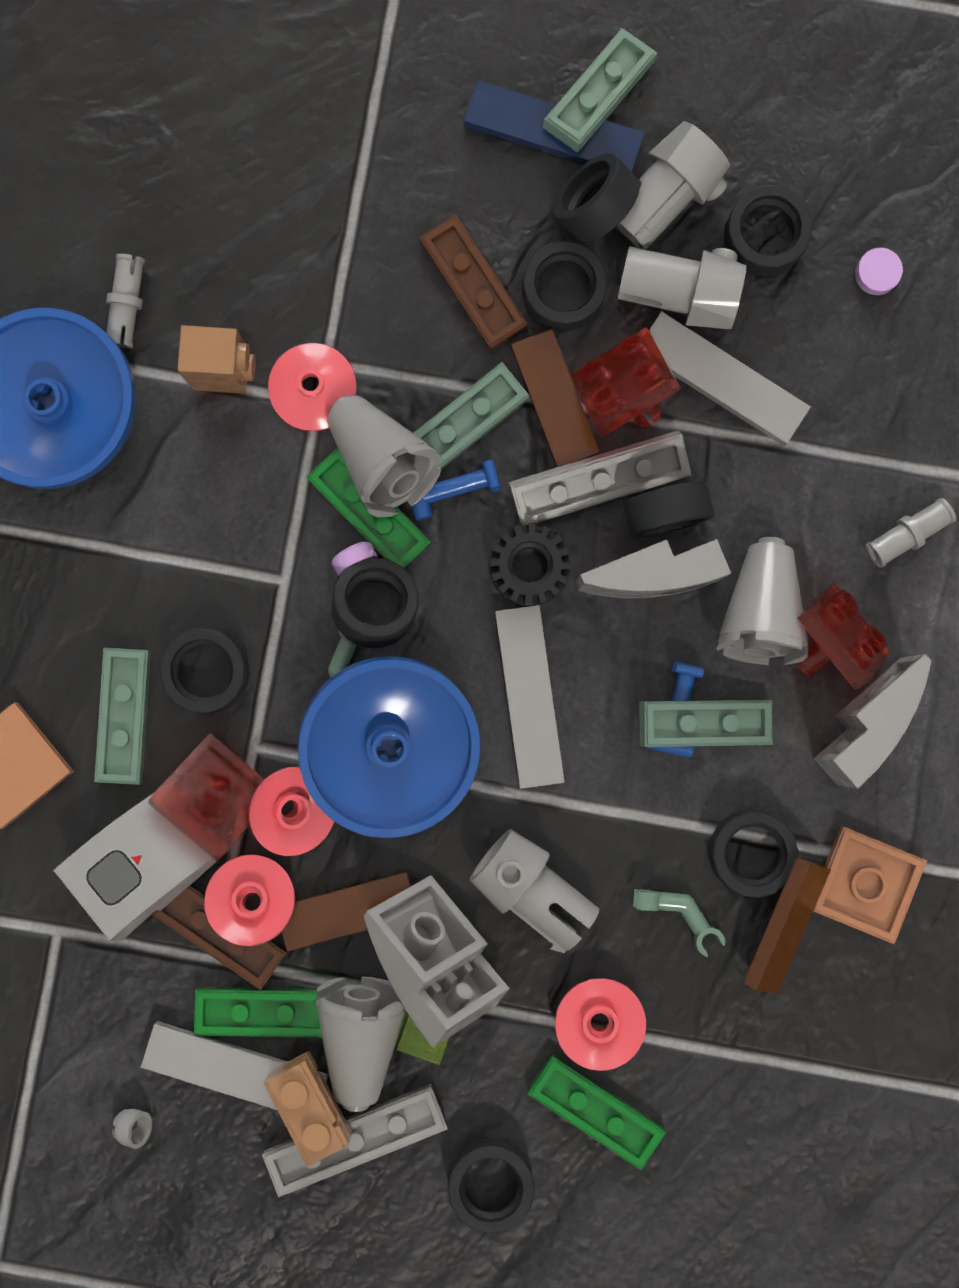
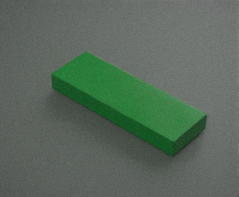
(391, 536)
(256, 1012)
(596, 1111)

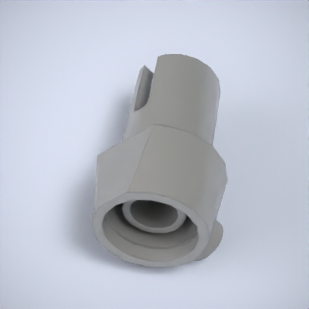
(683, 170)
(701, 289)
(517, 879)

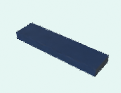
(521, 121)

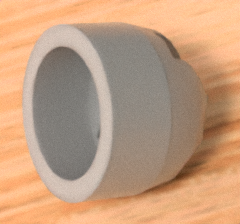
(131, 1135)

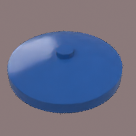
(61, 398)
(388, 747)

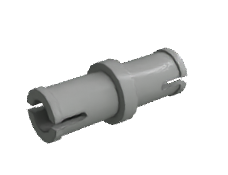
(124, 299)
(910, 532)

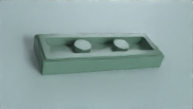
(599, 90)
(473, 414)
(122, 716)
(705, 723)

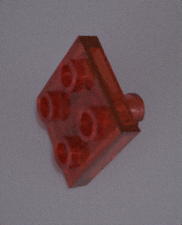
(626, 383)
(841, 637)
(209, 797)

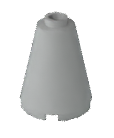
(381, 456)
(765, 608)
(358, 1037)

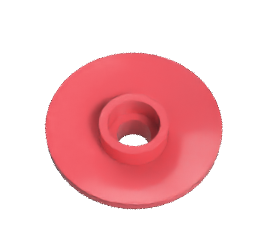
(306, 408)
(290, 832)
(231, 888)
(607, 1046)

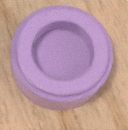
(878, 271)
(352, 555)

